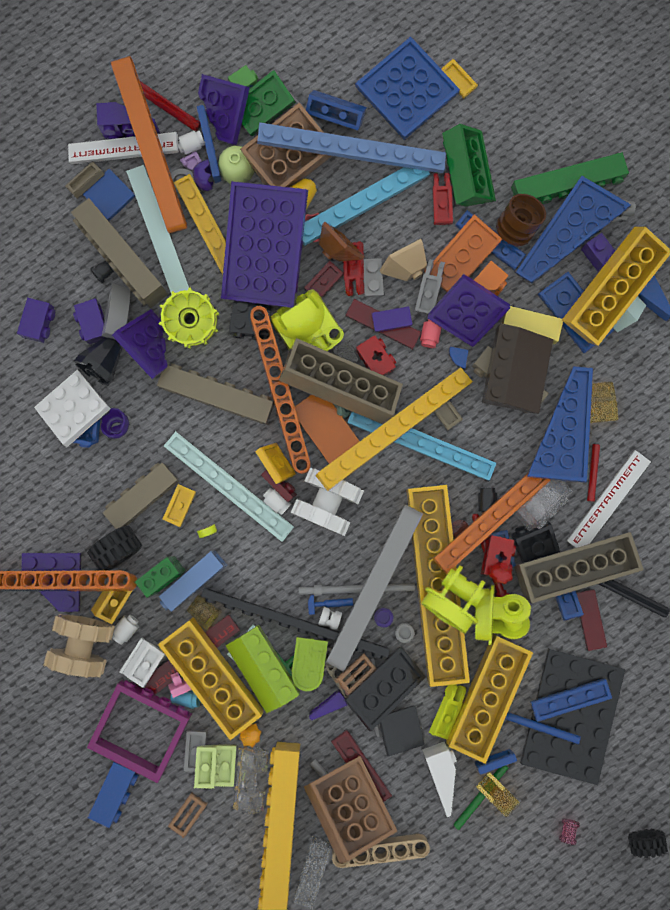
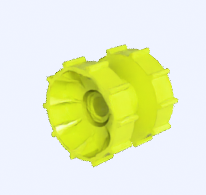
(186, 303)

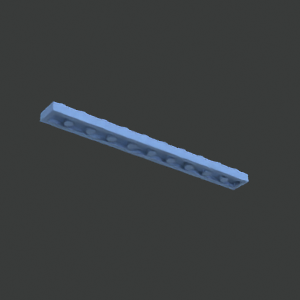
(351, 148)

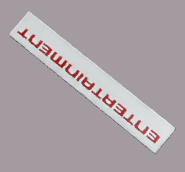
(116, 148)
(609, 500)

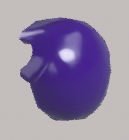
(201, 175)
(114, 416)

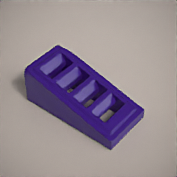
(329, 705)

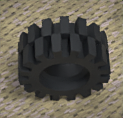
(647, 843)

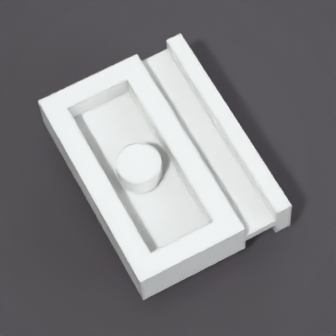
(142, 662)

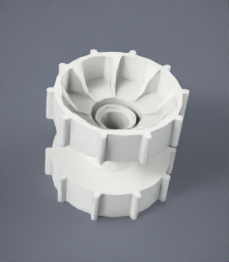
(326, 504)

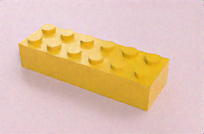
(617, 285)
(211, 678)
(489, 698)

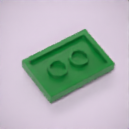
(266, 102)

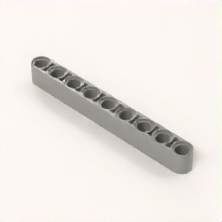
(374, 587)

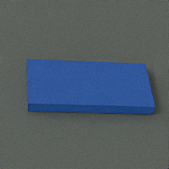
(560, 298)

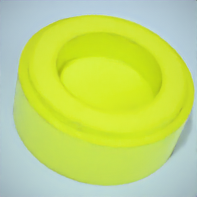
(207, 531)

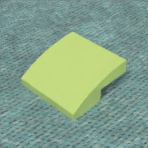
(215, 766)

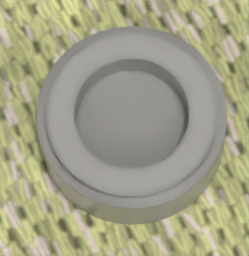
(404, 633)

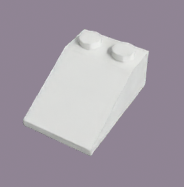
(441, 765)

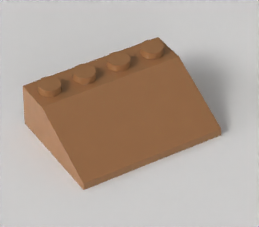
(281, 165)
(350, 809)

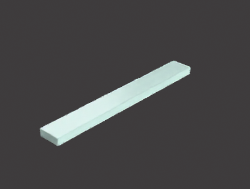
(157, 230)
(228, 486)

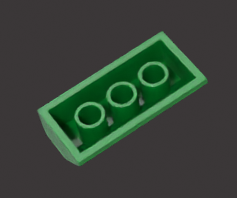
(468, 166)

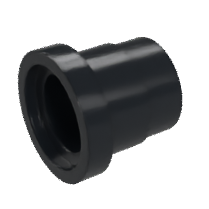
(102, 271)

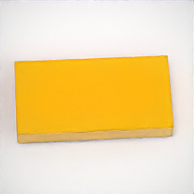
(459, 78)

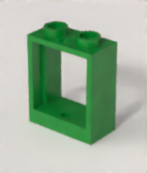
(163, 575)

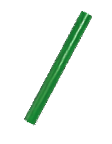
(477, 801)

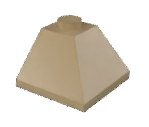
(406, 262)

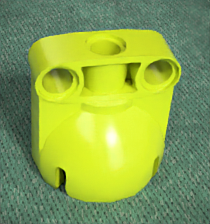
(308, 322)

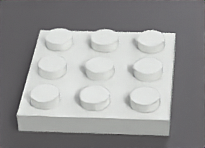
(72, 408)

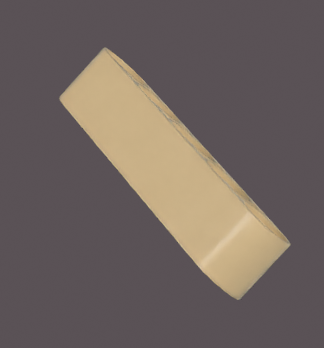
(390, 853)

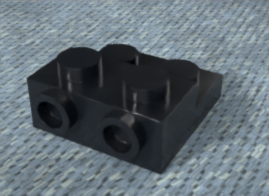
(240, 319)
(535, 543)

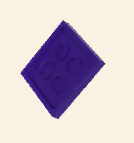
(468, 310)

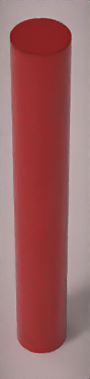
(593, 472)

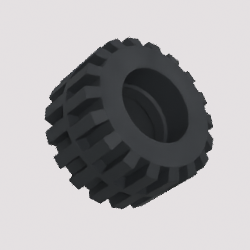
(114, 548)

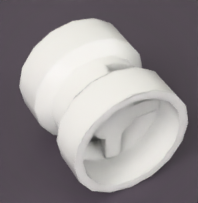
(334, 621)

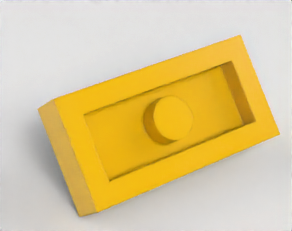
(179, 505)

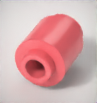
(430, 334)

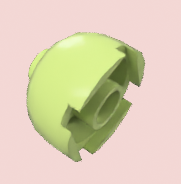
(234, 165)

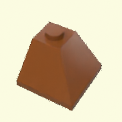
(337, 245)

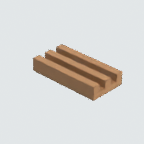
(343, 684)
(203, 804)

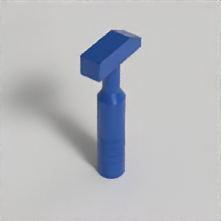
(328, 603)

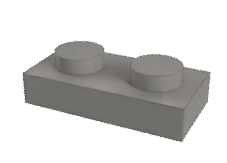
(373, 278)
(193, 739)

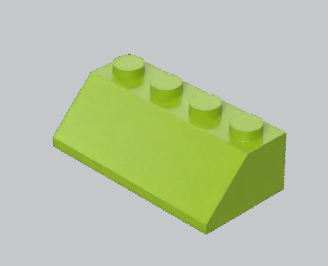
(263, 669)

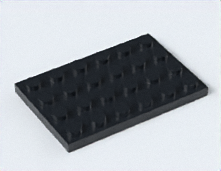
(592, 722)

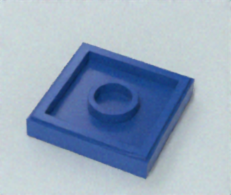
(109, 195)

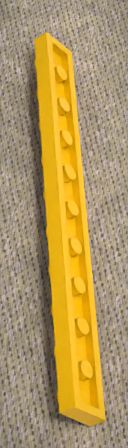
(393, 429)

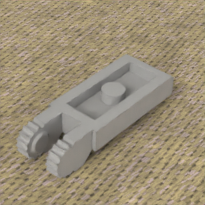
(429, 288)

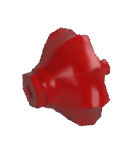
(501, 573)

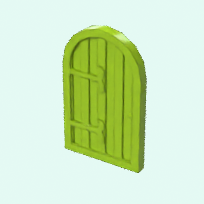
(308, 663)

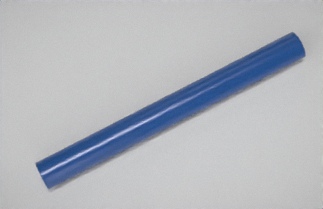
(543, 728)

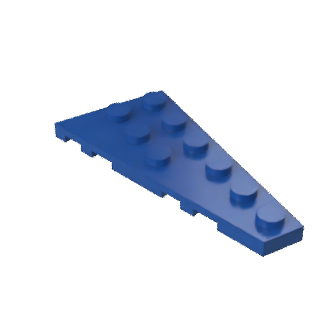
(577, 220)
(566, 439)

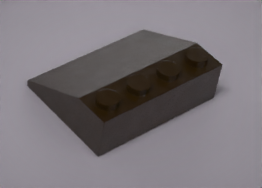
(517, 369)

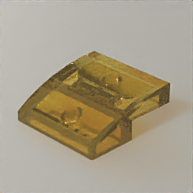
(603, 403)

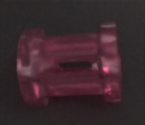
(569, 831)

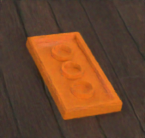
(466, 251)
(325, 427)

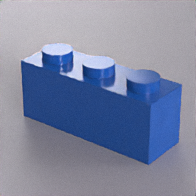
(335, 110)
(112, 795)

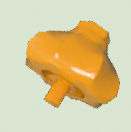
(250, 735)

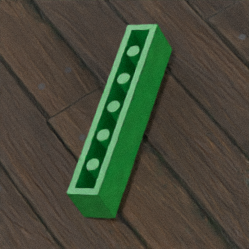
(562, 181)

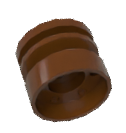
(520, 219)

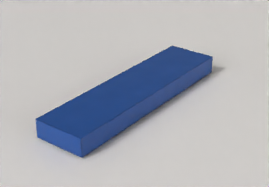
(209, 143)
(505, 252)
(571, 699)

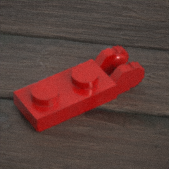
(442, 201)
(354, 272)

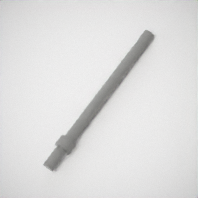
(318, 590)

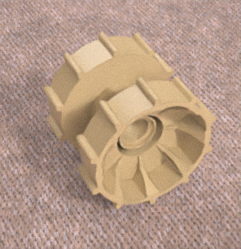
(77, 656)

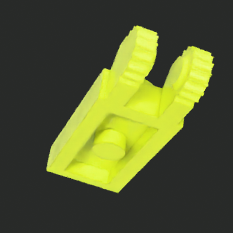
(448, 711)

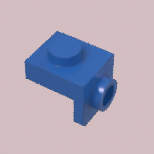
(90, 436)

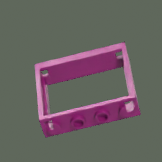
(125, 757)

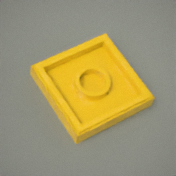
(275, 463)

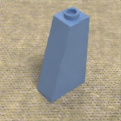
(192, 581)

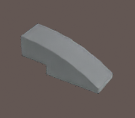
(116, 310)

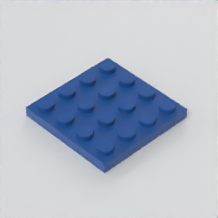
(407, 88)

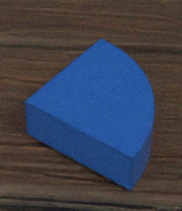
(458, 356)

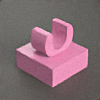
(178, 686)

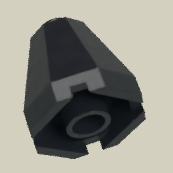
(100, 360)

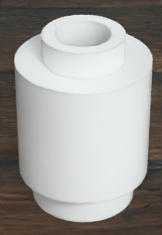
(190, 142)
(276, 501)
(125, 629)

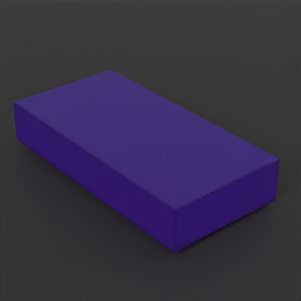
(392, 319)

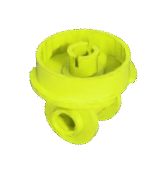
(449, 611)
(501, 616)

